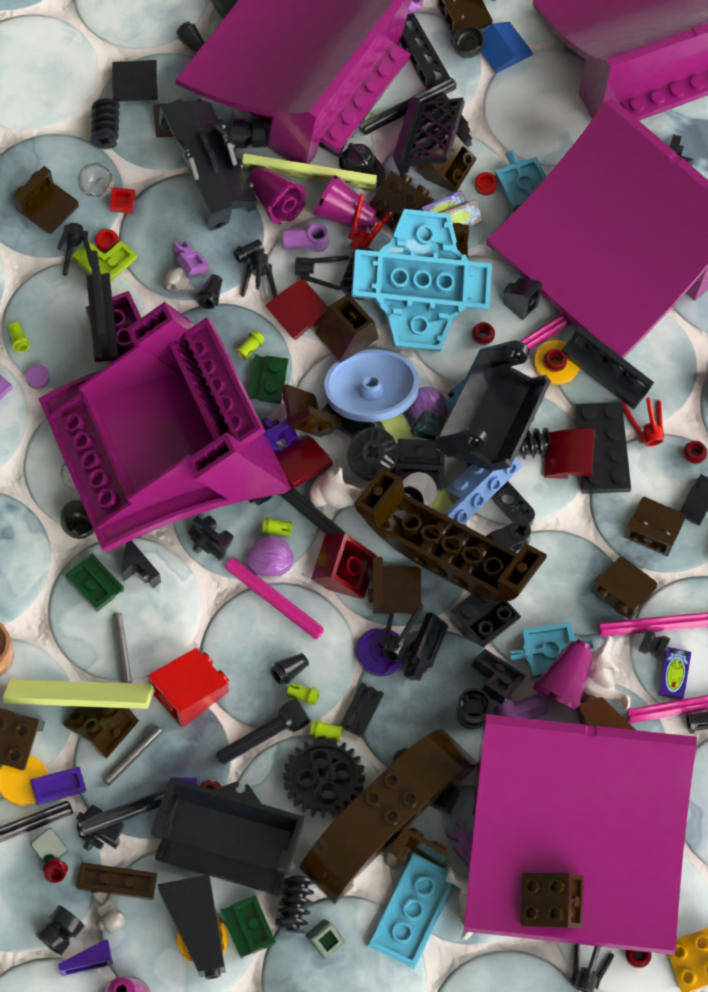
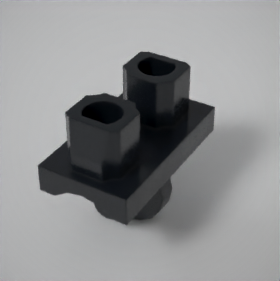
(207, 539)
(109, 835)

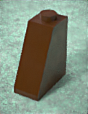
(600, 713)

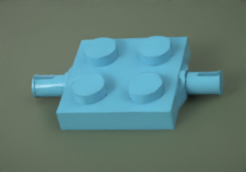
(519, 179)
(544, 645)

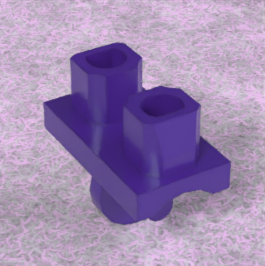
(278, 430)

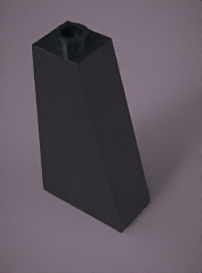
(195, 918)

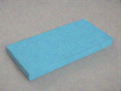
(412, 911)

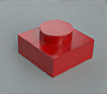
(122, 200)

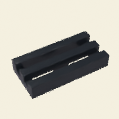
(370, 692)

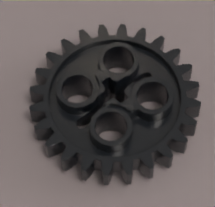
(303, 767)

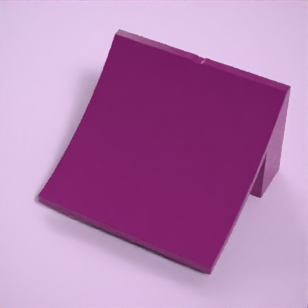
(635, 50)
(302, 67)
(613, 231)
(162, 431)
(584, 806)

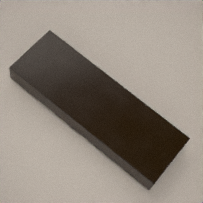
(117, 881)

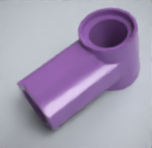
(304, 238)
(528, 707)

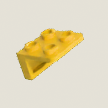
(691, 961)

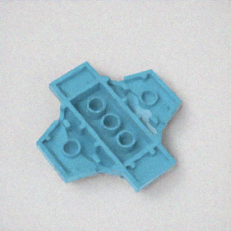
(421, 280)

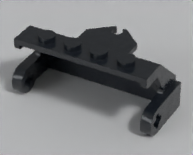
(209, 158)
(492, 408)
(226, 835)

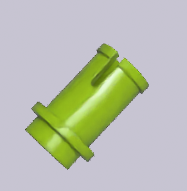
(19, 340)
(250, 344)
(277, 527)
(303, 693)
(326, 730)

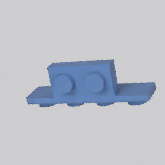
(475, 488)

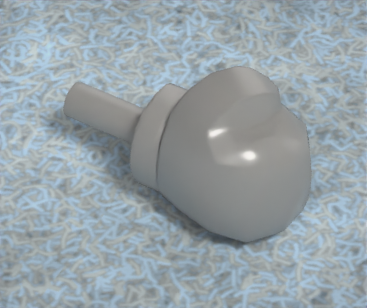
(176, 281)
(109, 915)

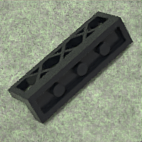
(418, 60)
(606, 368)

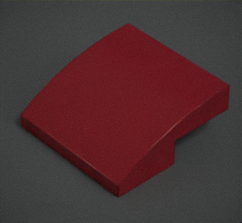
(298, 308)
(570, 453)
(303, 461)

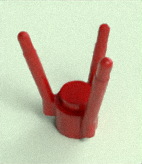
(363, 238)
(652, 432)

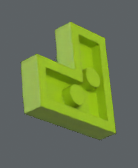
(113, 262)

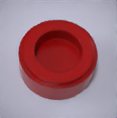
(486, 183)
(106, 240)

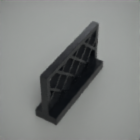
(412, 132)
(101, 313)

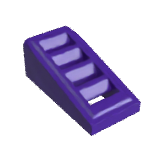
(89, 959)

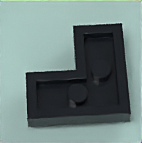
(502, 676)

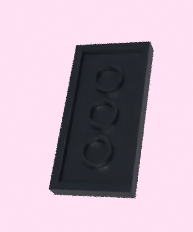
(610, 453)

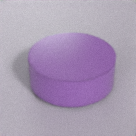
(37, 376)

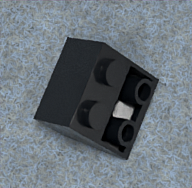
(483, 619)

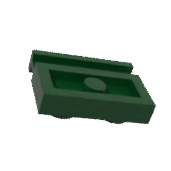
(268, 378)
(94, 582)
(248, 926)

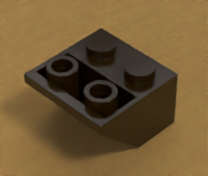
(450, 173)
(346, 328)

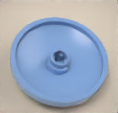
(372, 386)

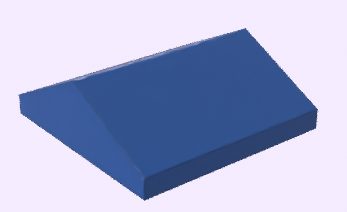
(504, 46)

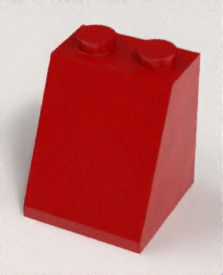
(188, 686)

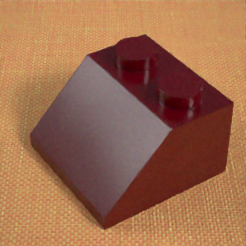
(343, 565)

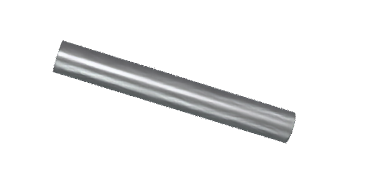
(122, 648)
(132, 755)

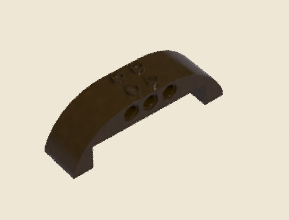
(445, 544)
(383, 810)

